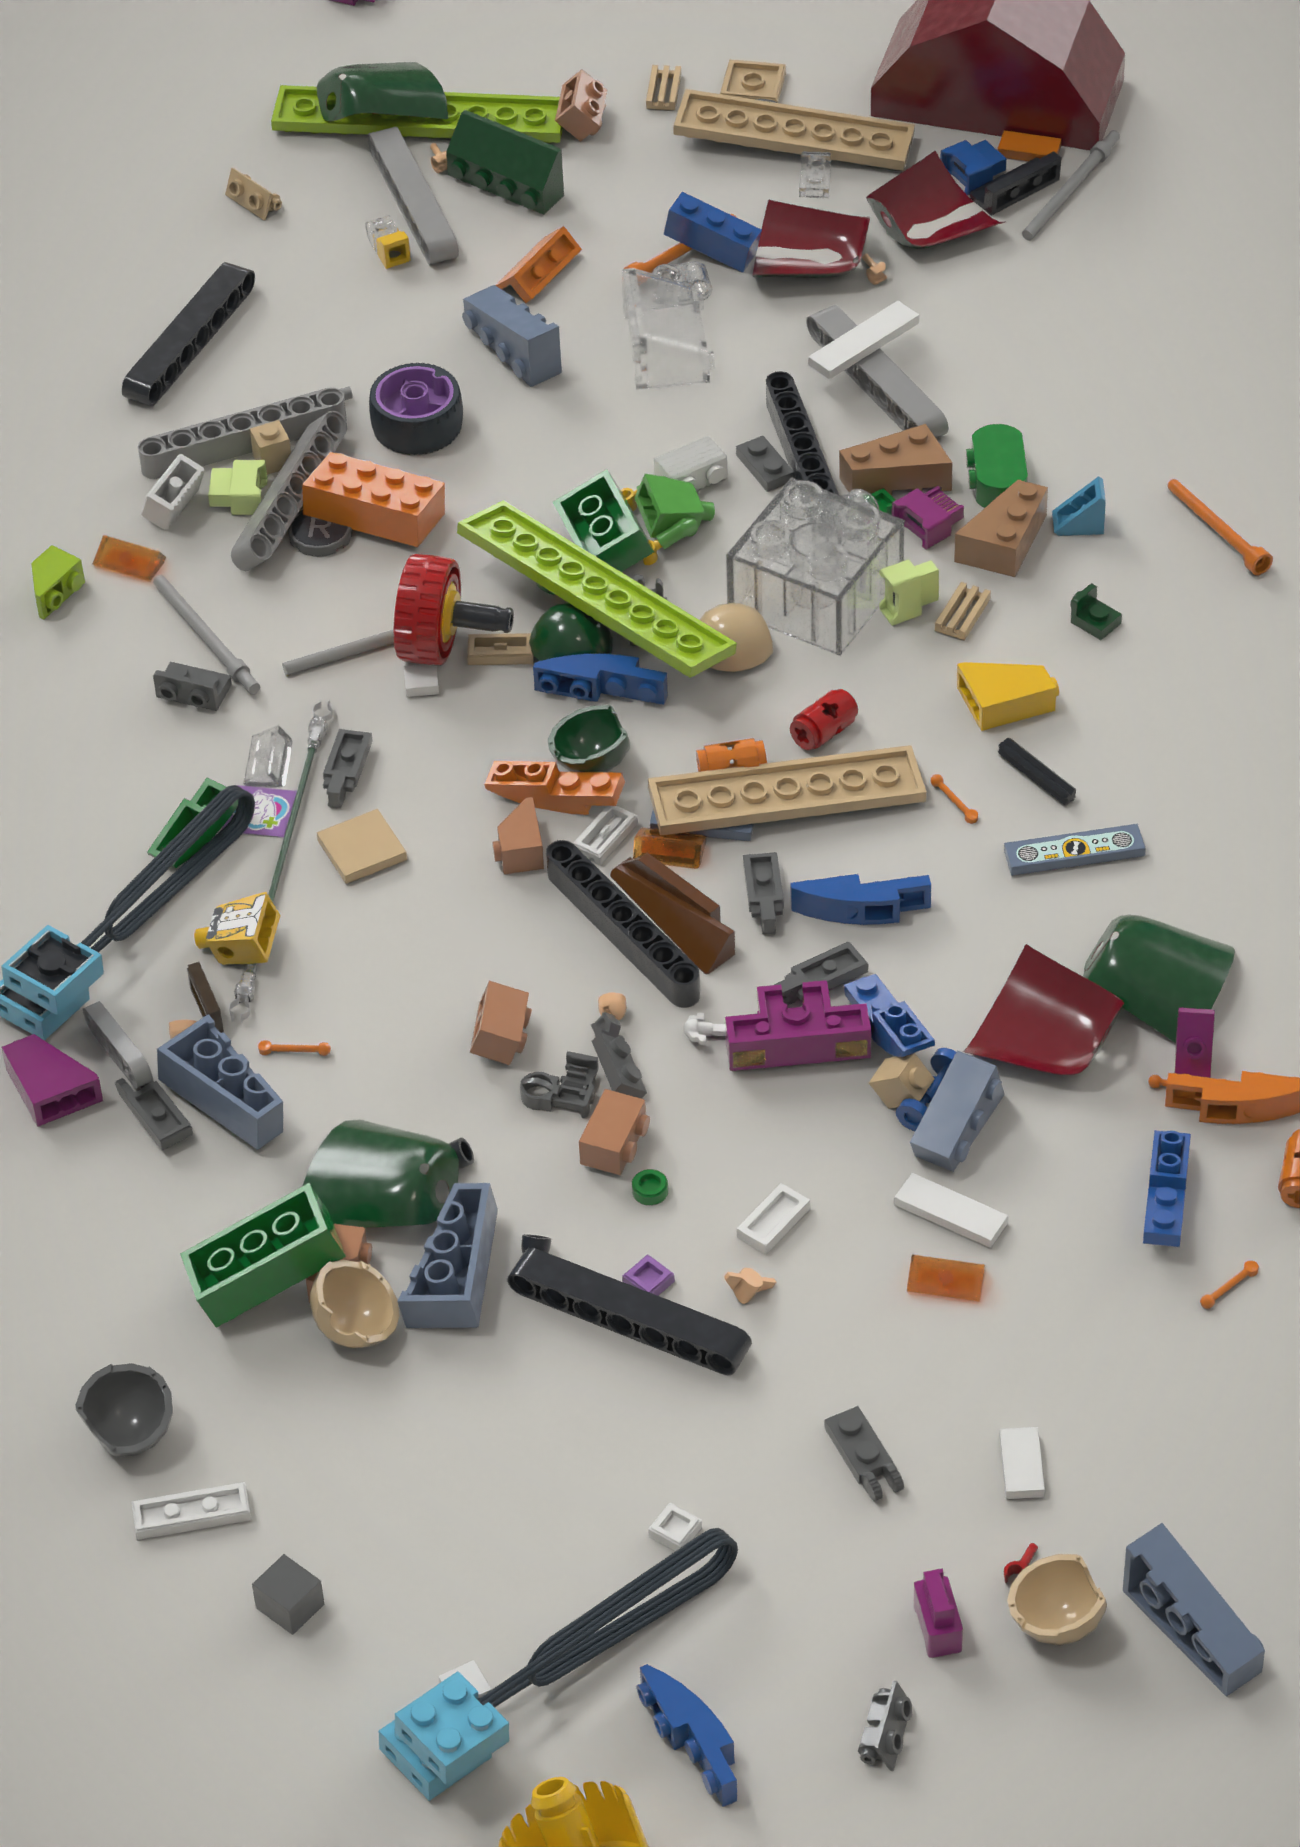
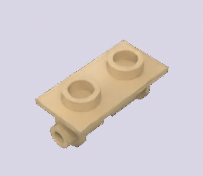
(251, 195)

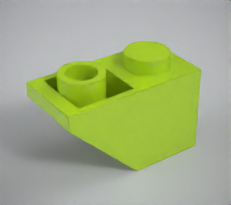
(55, 579)

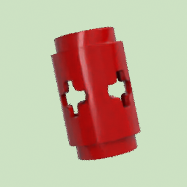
(823, 719)

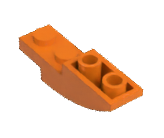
(554, 789)
(1223, 1101)

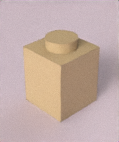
(270, 444)
(901, 1079)

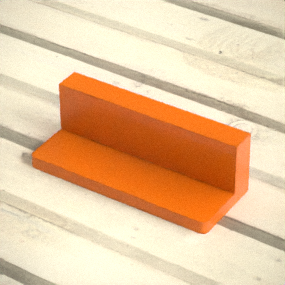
(541, 264)

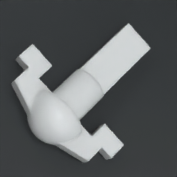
(697, 1029)

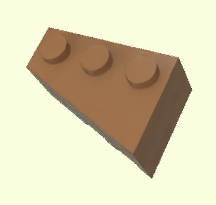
(897, 463)
(1003, 530)

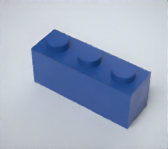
(712, 232)

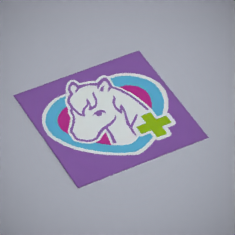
(270, 812)

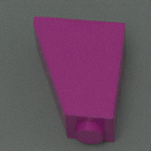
(49, 1079)

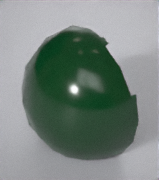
(568, 631)
(589, 740)

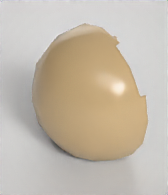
(744, 627)
(353, 1304)
(1056, 1600)

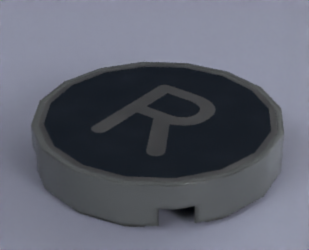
(317, 536)

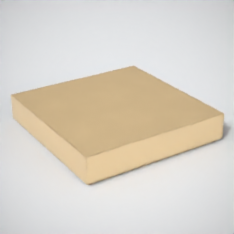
(754, 80)
(361, 846)

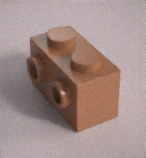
(581, 105)
(500, 1023)
(613, 1132)

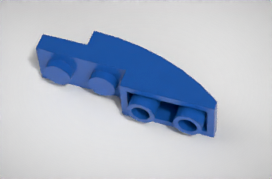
(592, 674)
(850, 902)
(891, 1023)
(1166, 1188)
(691, 1724)

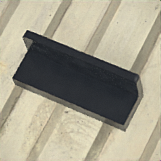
(1018, 183)

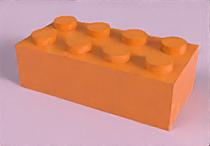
(374, 499)

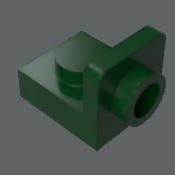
(1093, 614)

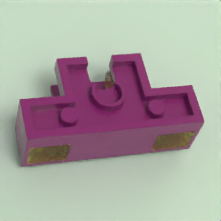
(797, 1034)

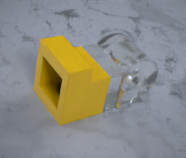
(387, 237)

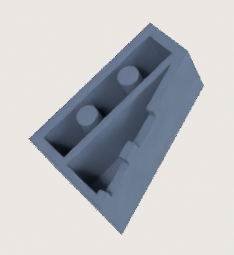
(957, 1111)

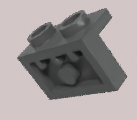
(192, 685)

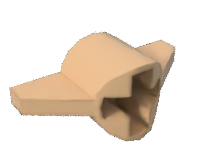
(747, 1284)

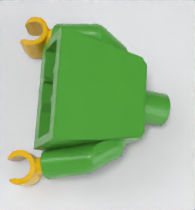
(668, 510)

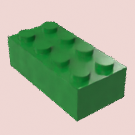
(262, 1255)

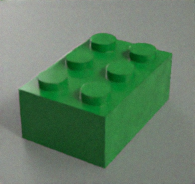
(603, 522)

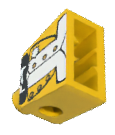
(241, 930)

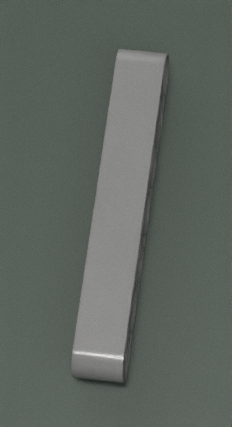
(413, 195)
(880, 377)
(230, 435)
(285, 494)

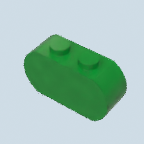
(995, 461)

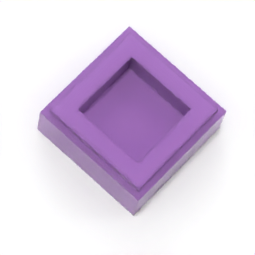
(649, 1276)

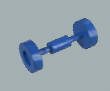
(912, 1111)

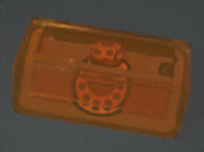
(128, 558)
(671, 849)
(946, 1278)

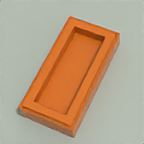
(1027, 146)

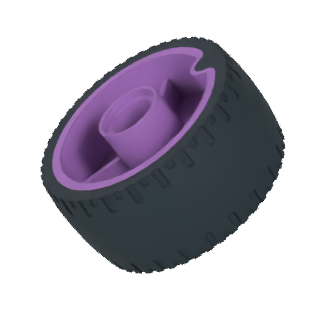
(416, 408)

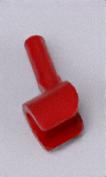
(1016, 1567)

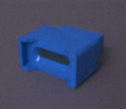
(973, 164)

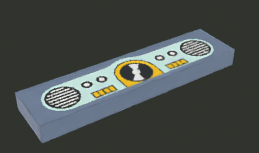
(1074, 849)

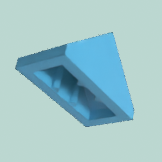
(1082, 512)

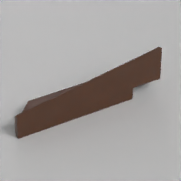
(678, 910)

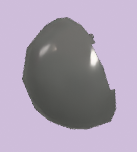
(126, 1408)

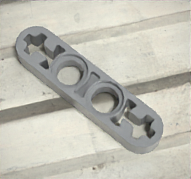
(117, 1044)

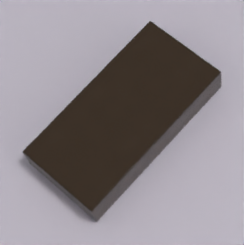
(203, 994)

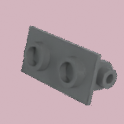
(891, 1712)

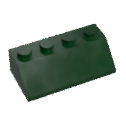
(506, 163)

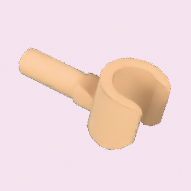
(439, 161)
(875, 272)

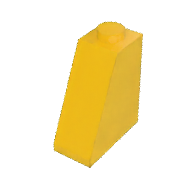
(1005, 692)

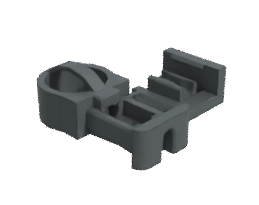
(572, 1091)

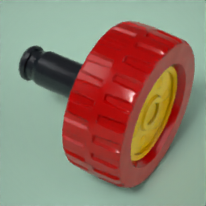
(432, 609)

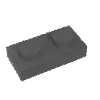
(764, 463)

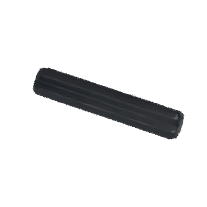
(1037, 771)

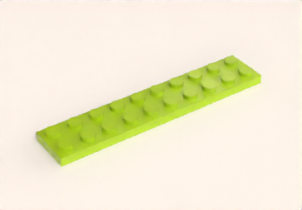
(535, 116)
(597, 588)

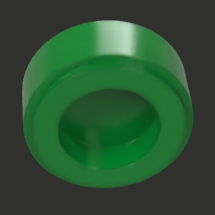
(649, 1187)

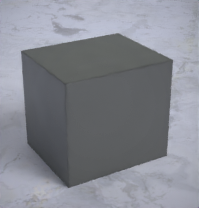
(288, 1594)

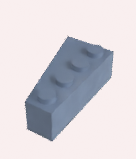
(515, 334)
(220, 1082)
(453, 1272)
(1190, 1610)

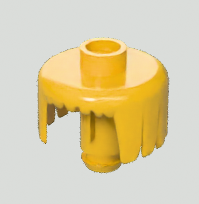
(566, 1819)

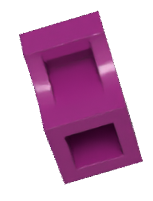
(1194, 1042)

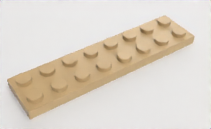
(793, 129)
(786, 790)

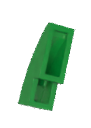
(185, 814)

